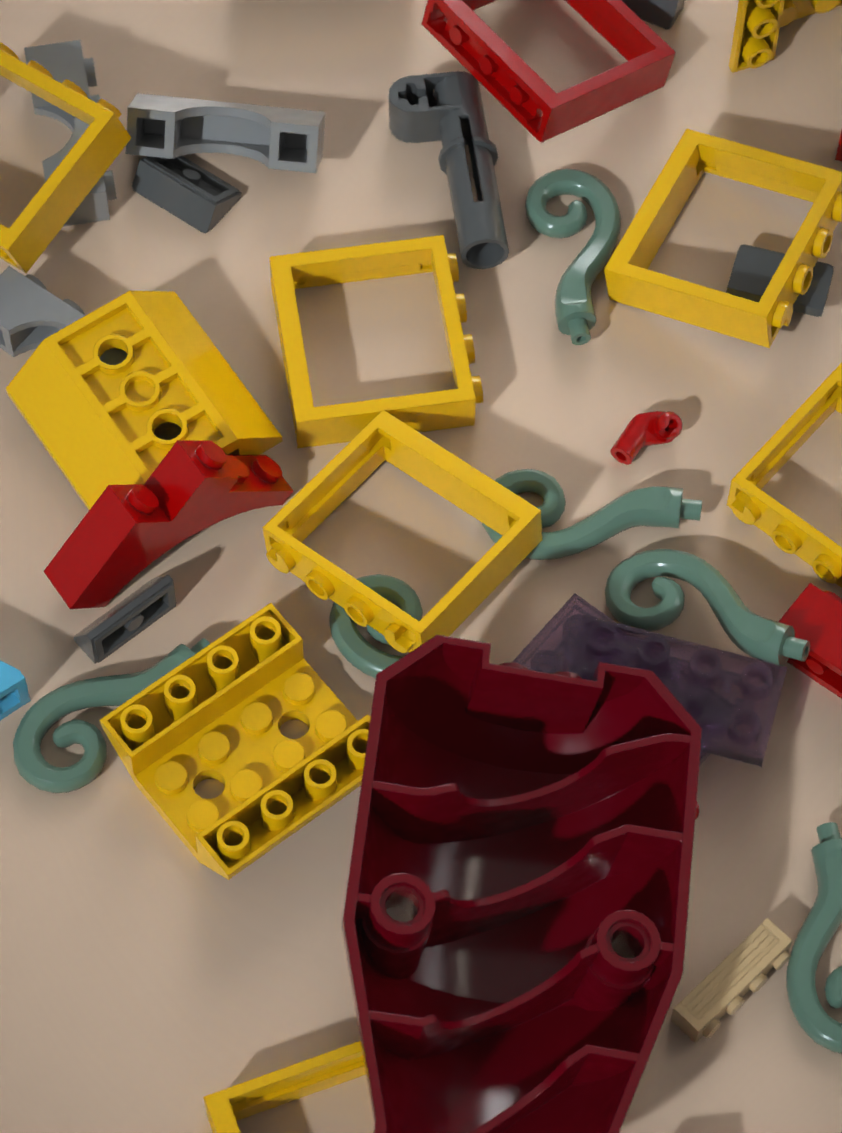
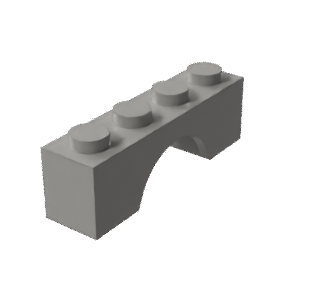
(67, 62)
(186, 126)
(33, 313)

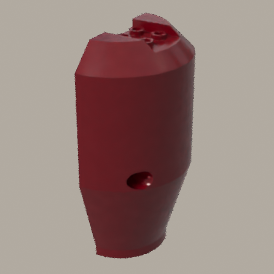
(517, 890)

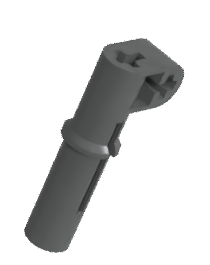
(456, 119)

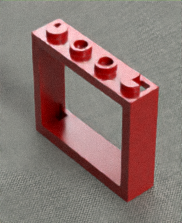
(526, 92)

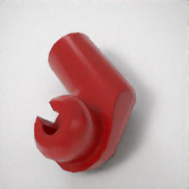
(646, 430)

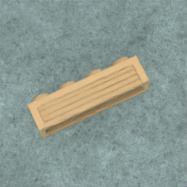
(731, 980)

